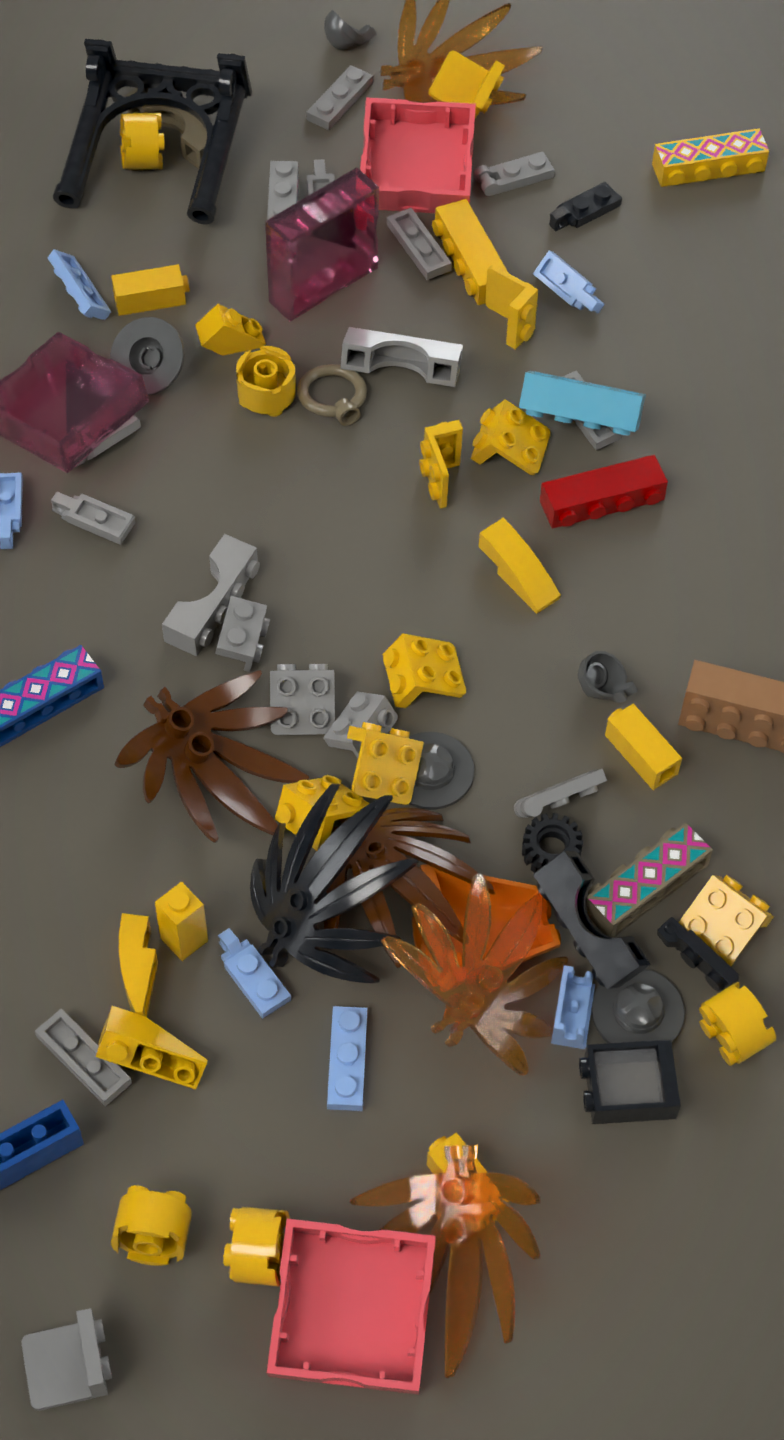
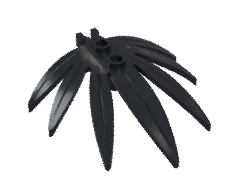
(300, 902)

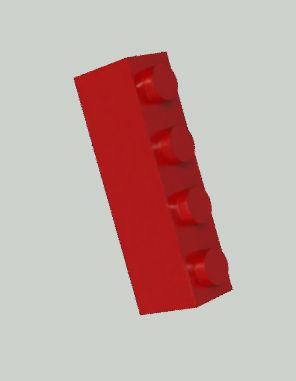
(603, 491)

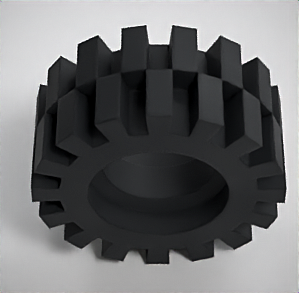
(549, 828)

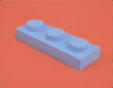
(79, 285)
(347, 1058)

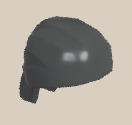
(344, 36)
(604, 677)

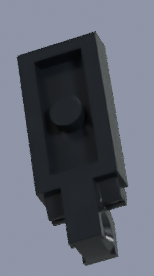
(585, 207)
(698, 954)

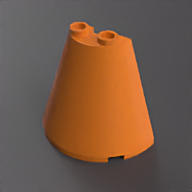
(504, 904)

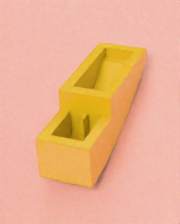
(518, 565)
(137, 961)

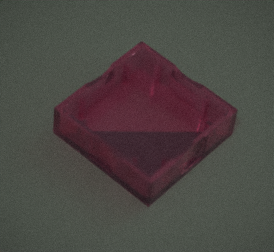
(322, 244)
(67, 401)

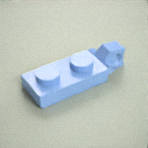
(567, 283)
(10, 507)
(252, 974)

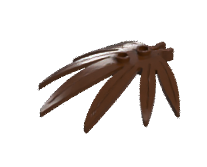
(187, 740)
(415, 886)

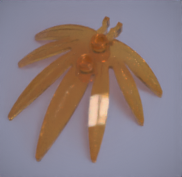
(419, 68)
(480, 987)
(464, 1213)

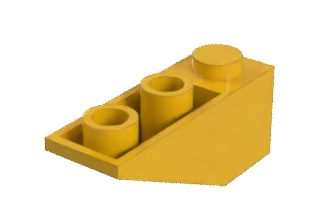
(148, 1048)

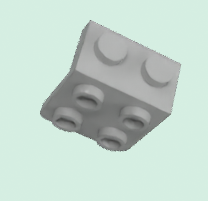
(306, 695)
(66, 1363)

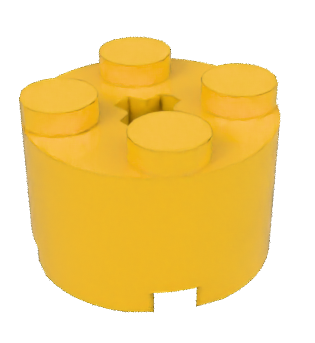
(141, 141)
(266, 380)
(737, 1023)
(152, 1225)
(256, 1245)

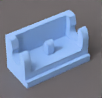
(573, 1009)

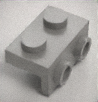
(241, 631)
(360, 709)

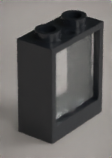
(630, 1082)

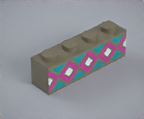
(647, 880)

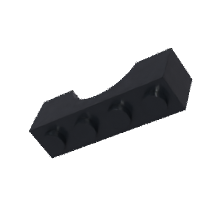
(566, 885)

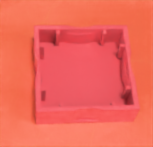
(418, 152)
(352, 1307)

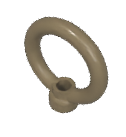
(344, 410)

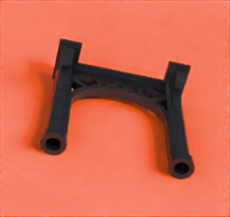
(164, 82)

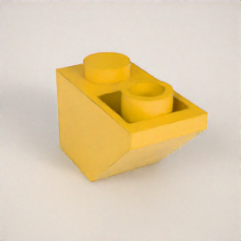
(229, 332)

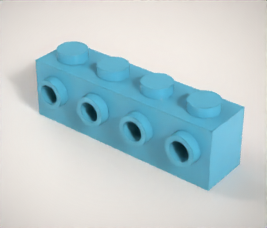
(581, 401)

